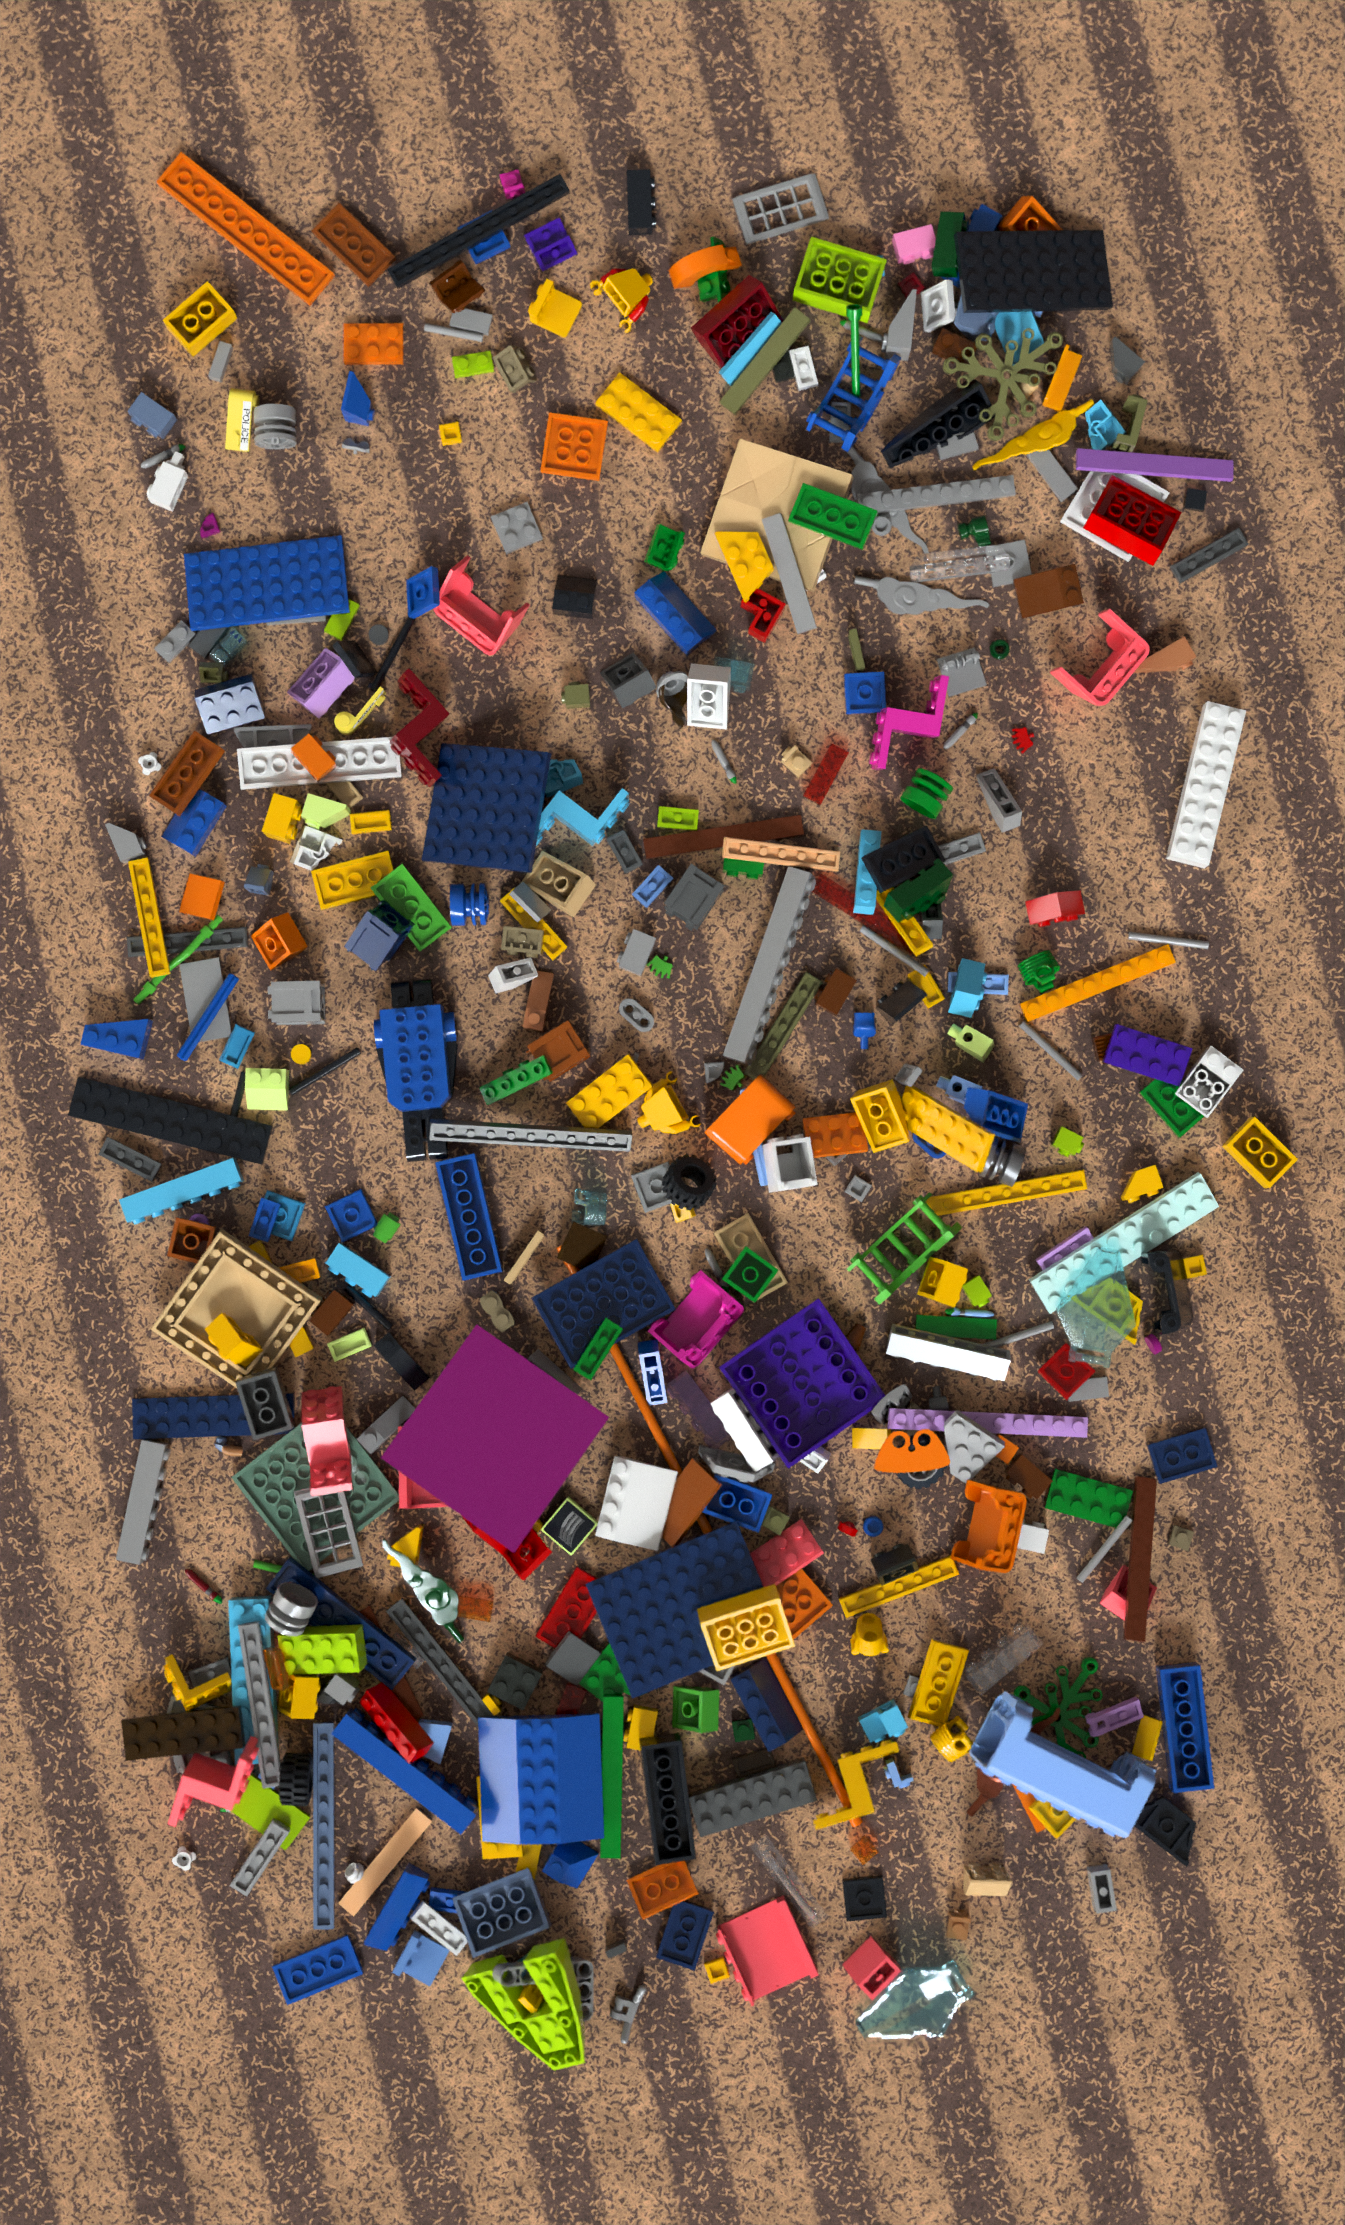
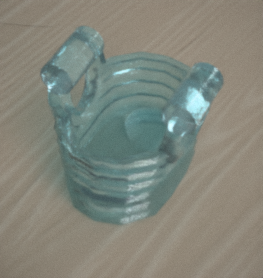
(594, 1207)

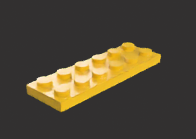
(946, 1128)

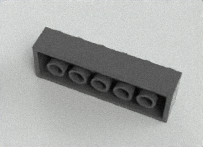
(752, 1797)

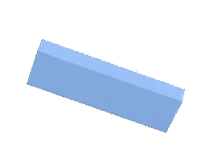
(994, 984)

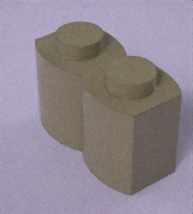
(500, 1315)

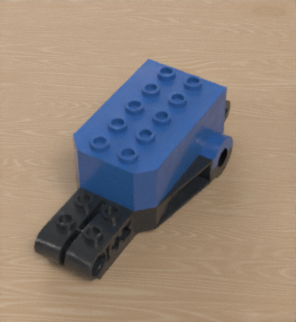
(418, 1062)

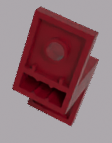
(417, 729)

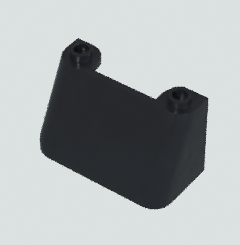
(1180, 1313)

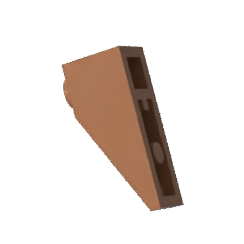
(1170, 658)
(538, 1002)

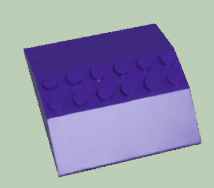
(802, 1383)

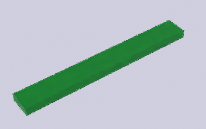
(612, 1774)

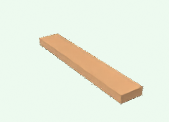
(781, 854)
(385, 1861)

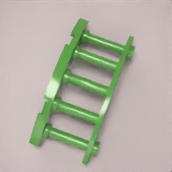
(914, 1261)

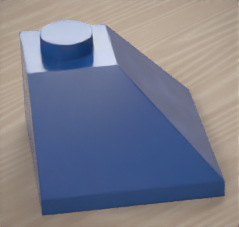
(356, 404)
(569, 1863)

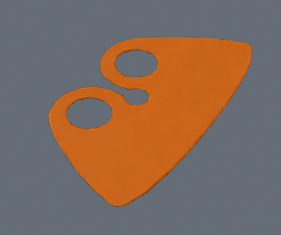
(921, 1459)

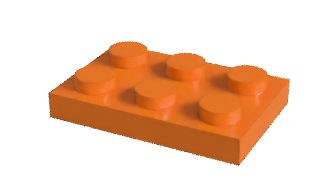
(373, 343)
(835, 1135)
(662, 1887)

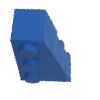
(121, 1037)

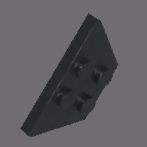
(1167, 1828)

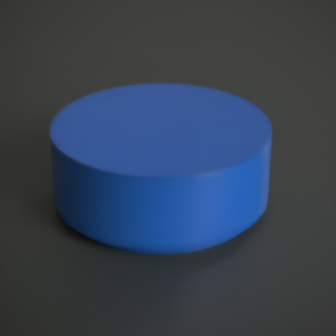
(873, 1526)

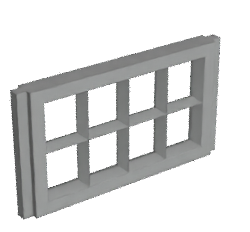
(745, 219)
(338, 1565)

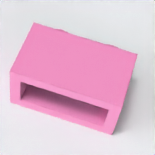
(914, 244)

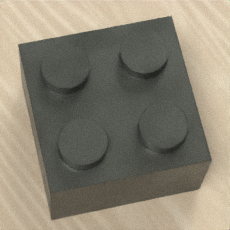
(515, 1681)

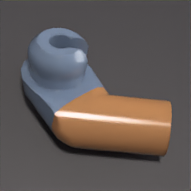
(227, 1449)

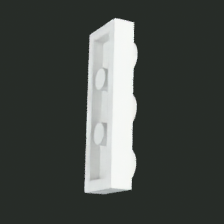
(439, 1928)

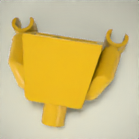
(664, 1109)

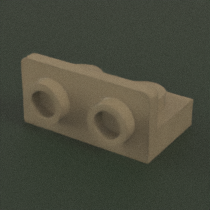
(514, 368)
(522, 940)

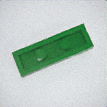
(597, 1349)

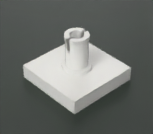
(938, 306)

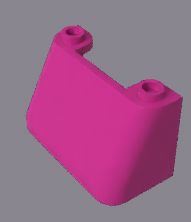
(698, 1321)

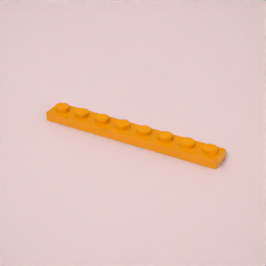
(1097, 983)

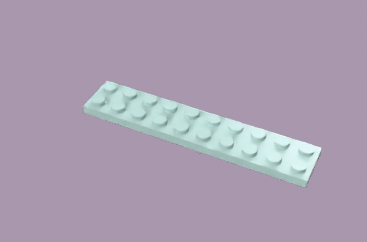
(1130, 1236)

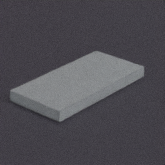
(200, 985)

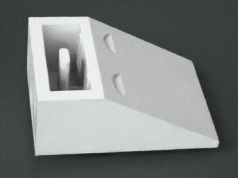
(1208, 1081)

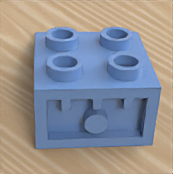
(421, 1958)

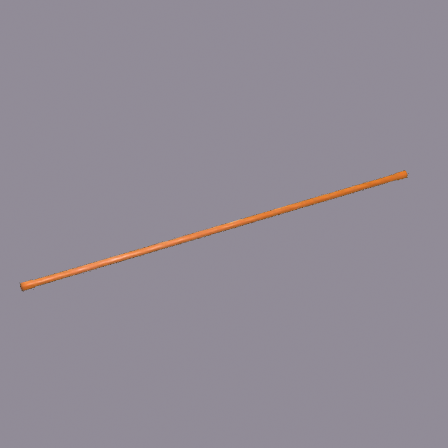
(706, 1527)

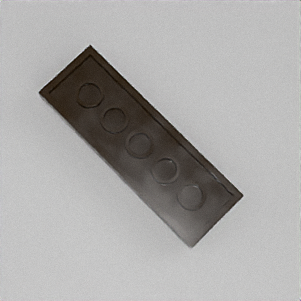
(183, 1733)

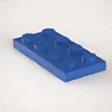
(317, 1969)

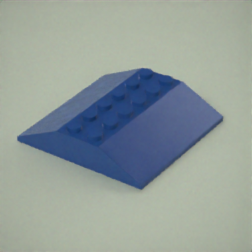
(541, 1778)

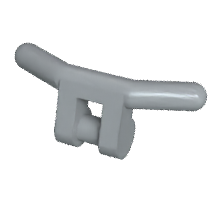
(628, 2017)

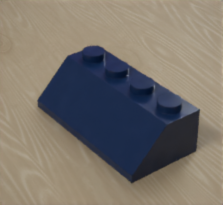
(766, 1704)

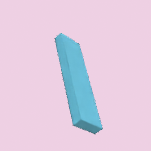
(749, 349)

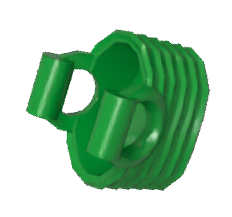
(1037, 965)

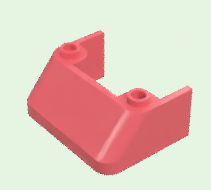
(471, 615)
(1127, 655)

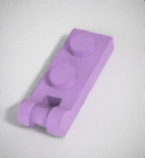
(1114, 1717)

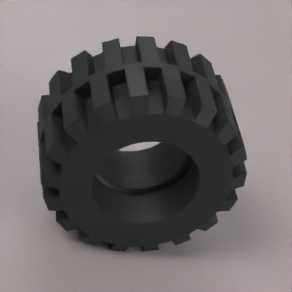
(695, 1170)
(296, 1779)

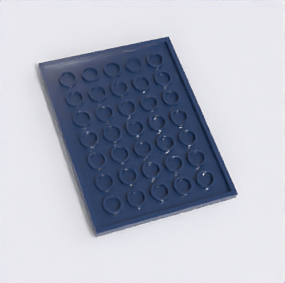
(655, 1602)

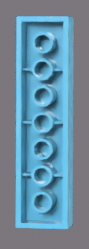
(243, 1611)

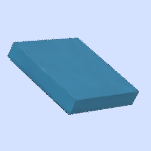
(288, 1215)

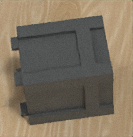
(693, 897)

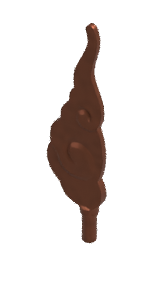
(991, 1786)

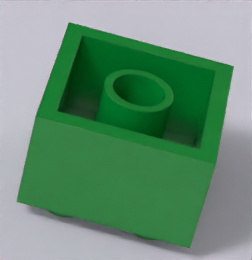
(750, 1274)

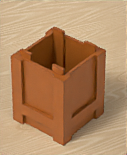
(561, 1048)

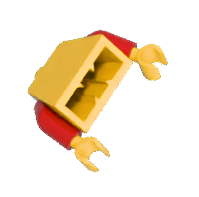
(627, 291)

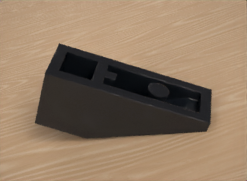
(401, 1360)

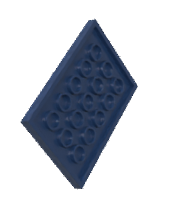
(614, 1288)

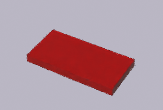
(571, 1611)

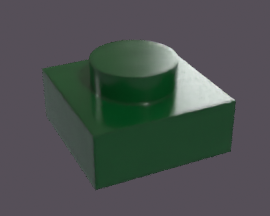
(743, 1730)

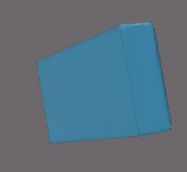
(236, 1046)

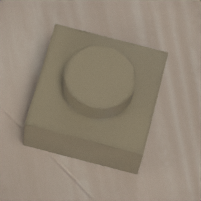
(1180, 1537)

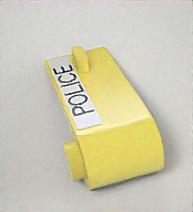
(239, 418)
(348, 724)

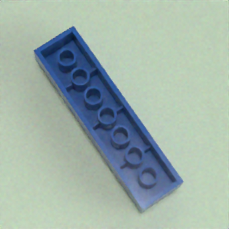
(414, 1777)

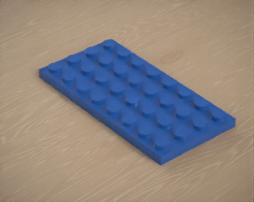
(266, 583)

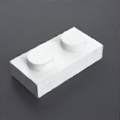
(803, 368)

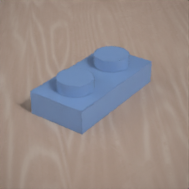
(652, 886)

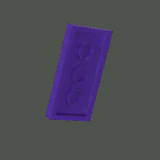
(1147, 1055)

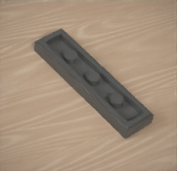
(1209, 555)

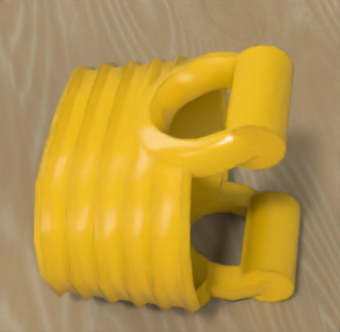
(869, 1637)
(952, 1745)

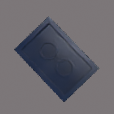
(1182, 1455)
(685, 1934)

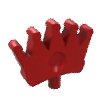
(1023, 738)

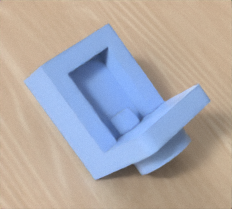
(891, 1772)

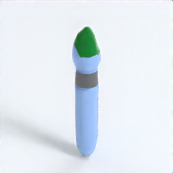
(969, 1313)

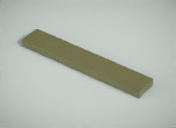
(764, 361)
(783, 1026)

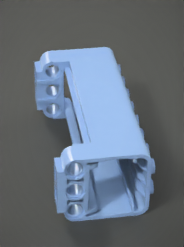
(1058, 1775)

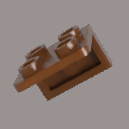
(456, 287)

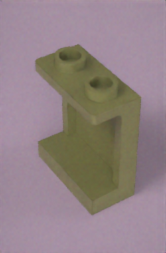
(1136, 406)

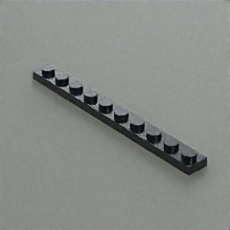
(478, 231)

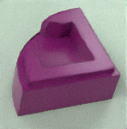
(209, 526)

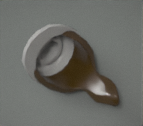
(673, 694)

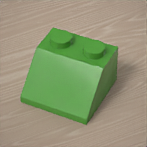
(695, 1708)

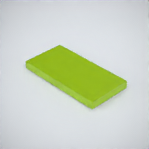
(262, 1805)

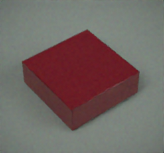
(909, 283)

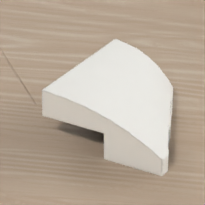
(312, 847)

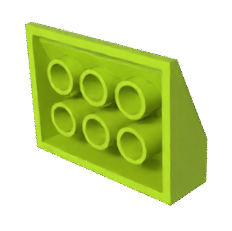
(838, 277)

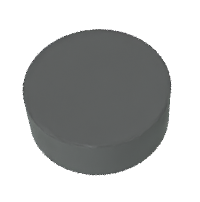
(378, 634)

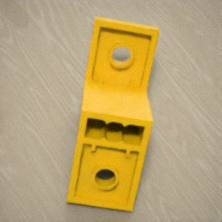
(855, 1784)

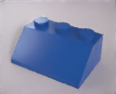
(195, 823)

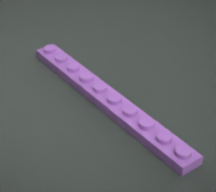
(993, 1422)

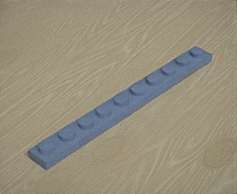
(323, 1826)

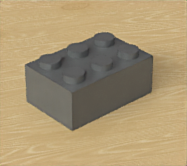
(265, 1403)

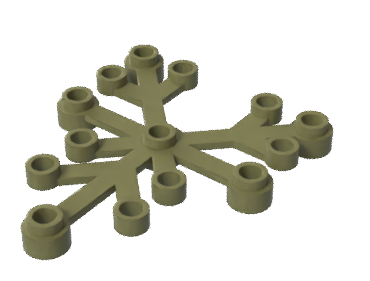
(1025, 361)

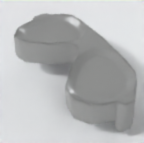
(361, 446)

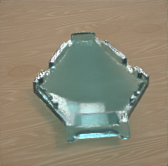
(1097, 1308)
(915, 2003)

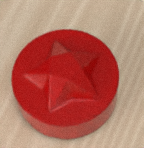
(848, 1528)

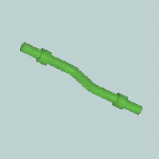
(206, 932)

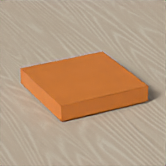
(201, 896)

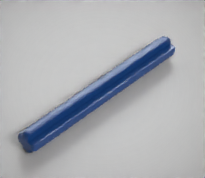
(207, 1017)

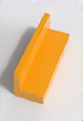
(1062, 379)

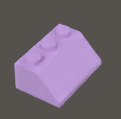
(321, 683)

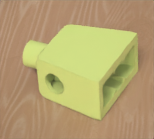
(978, 1047)

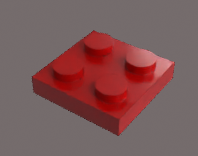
(1065, 1375)

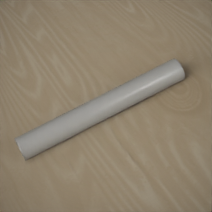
(453, 332)

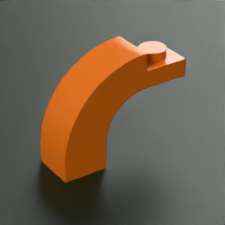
(703, 262)

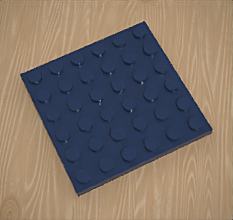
(486, 807)

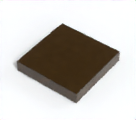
(581, 1246)

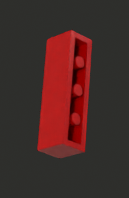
(396, 1722)

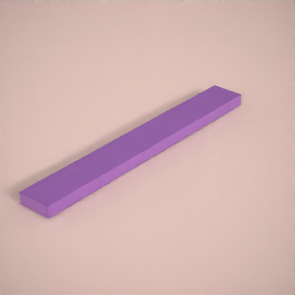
(1154, 465)

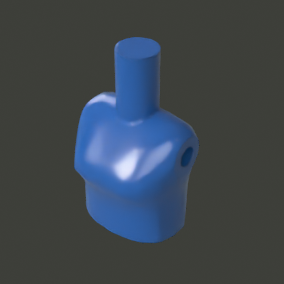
(864, 1027)

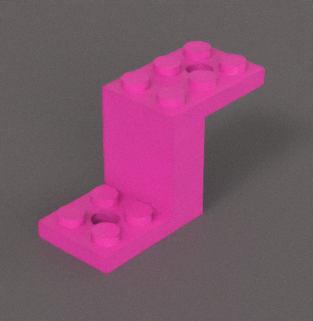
(909, 722)

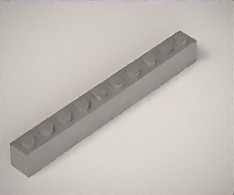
(769, 966)

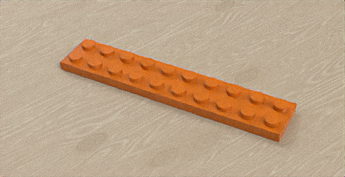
(245, 228)

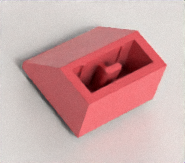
(871, 1967)

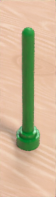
(854, 314)

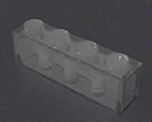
(1003, 1658)

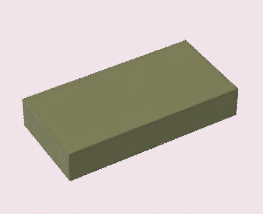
(856, 650)

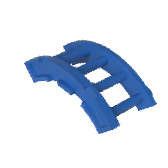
(867, 406)

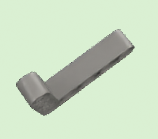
(583, 1978)

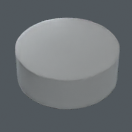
(882, 525)

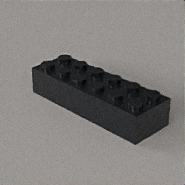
(667, 1798)

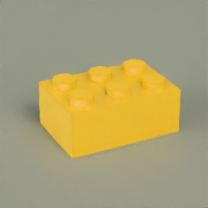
(200, 319)
(1259, 1152)

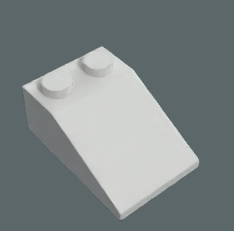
(708, 696)

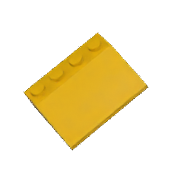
(745, 1627)

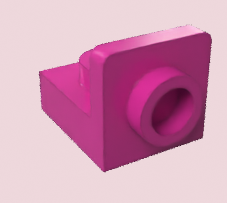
(512, 184)

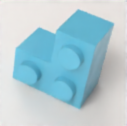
(967, 989)
(883, 1721)

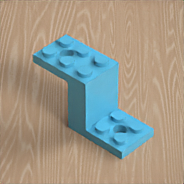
(579, 819)

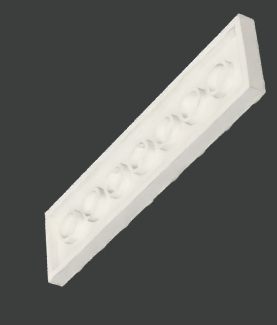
(354, 762)

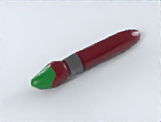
(214, 1596)

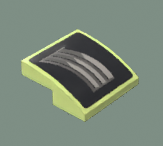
(569, 1526)

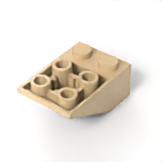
(986, 1880)

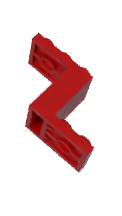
(521, 1564)

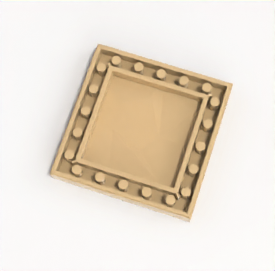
(766, 484)
(249, 1289)

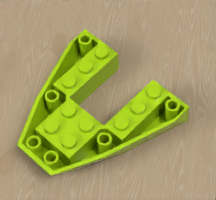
(558, 2027)

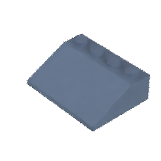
(501, 1912)

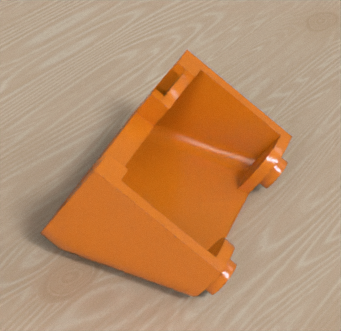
(750, 1119)
(993, 1528)

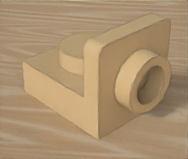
(795, 761)

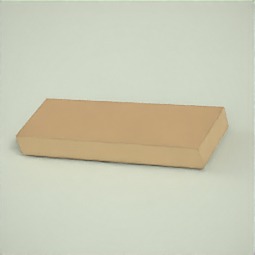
(524, 1257)

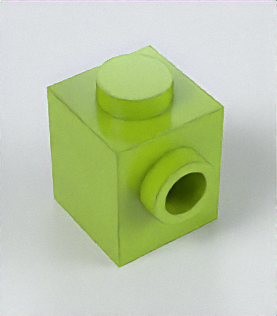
(1067, 1142)

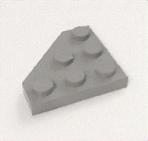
(969, 1446)

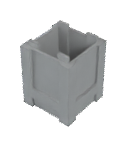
(297, 1002)

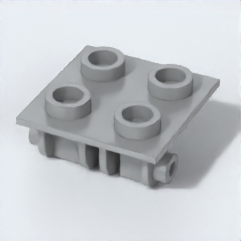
(963, 671)

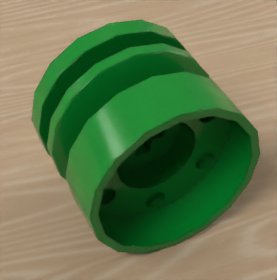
(928, 790)

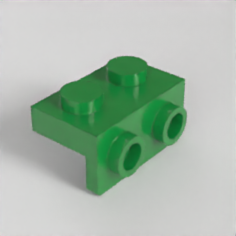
(664, 548)

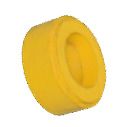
(301, 1054)

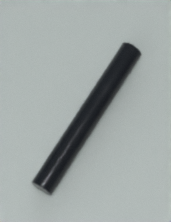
(238, 1095)
(368, 1307)

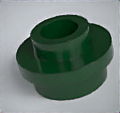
(999, 643)

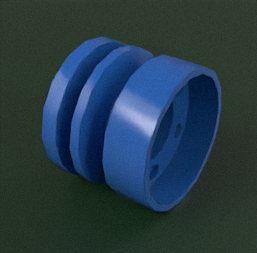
(468, 904)

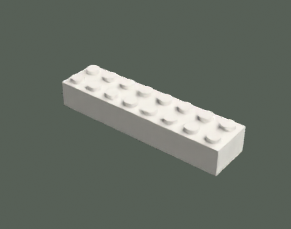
(1206, 784)

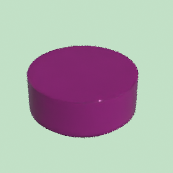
(1153, 1344)

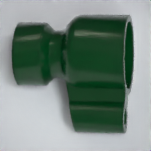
(978, 528)

